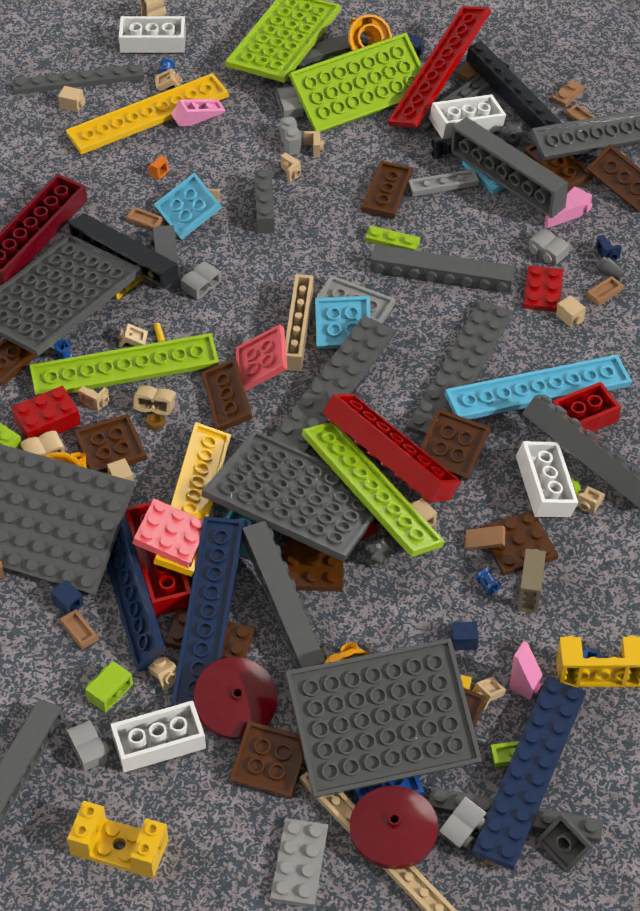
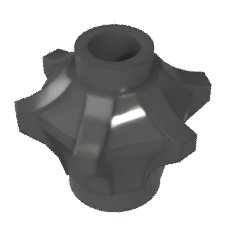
(513, 133)
(379, 552)

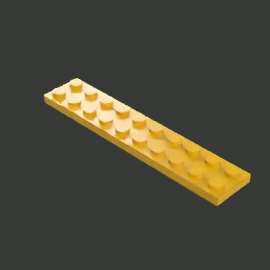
(142, 114)
(201, 463)

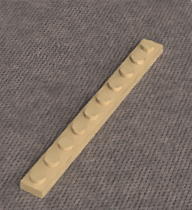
(409, 878)

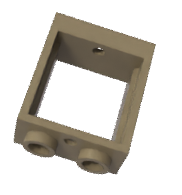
(531, 580)

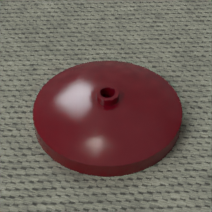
(223, 711)
(393, 827)

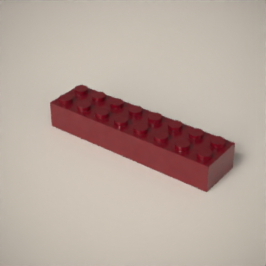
(38, 223)

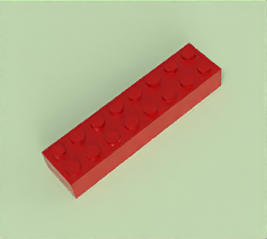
(391, 447)

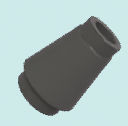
(610, 268)

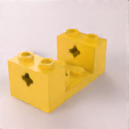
(598, 672)
(94, 838)

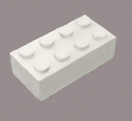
(152, 34)
(480, 109)
(546, 479)
(158, 736)

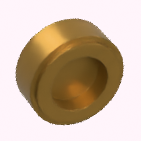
(155, 421)

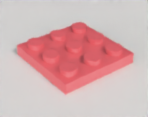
(262, 357)
(169, 533)

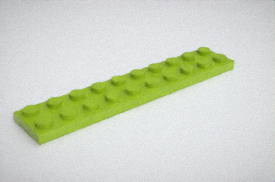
(126, 364)
(373, 489)

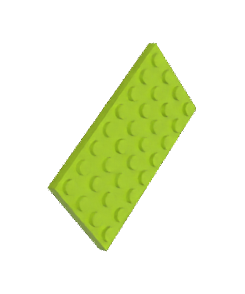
(283, 37)
(356, 82)

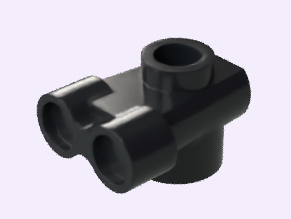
(441, 147)

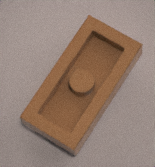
(567, 93)

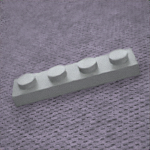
(443, 182)

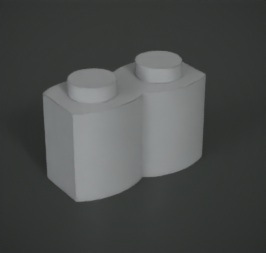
(289, 102)
(290, 135)
(548, 247)
(200, 280)
(87, 745)
(462, 823)

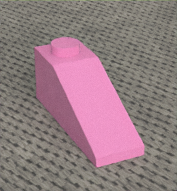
(195, 111)
(576, 205)
(525, 673)

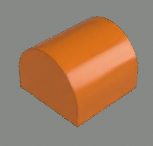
(158, 168)

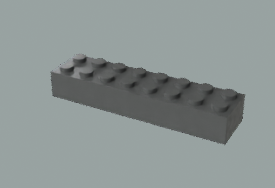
(509, 167)

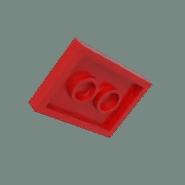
(543, 288)

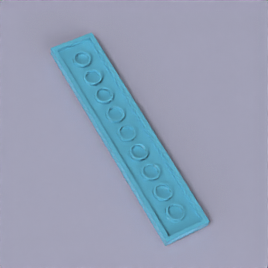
(518, 390)

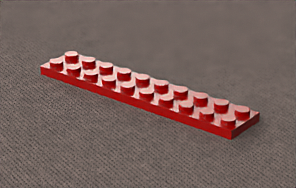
(439, 67)

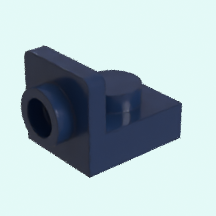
(605, 249)

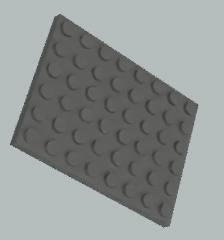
(60, 292)
(292, 494)
(58, 518)
(382, 717)

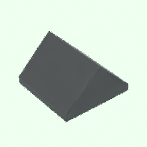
(565, 843)

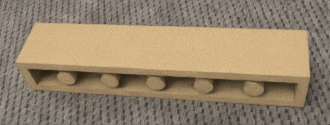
(298, 321)

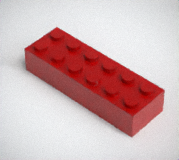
(166, 587)

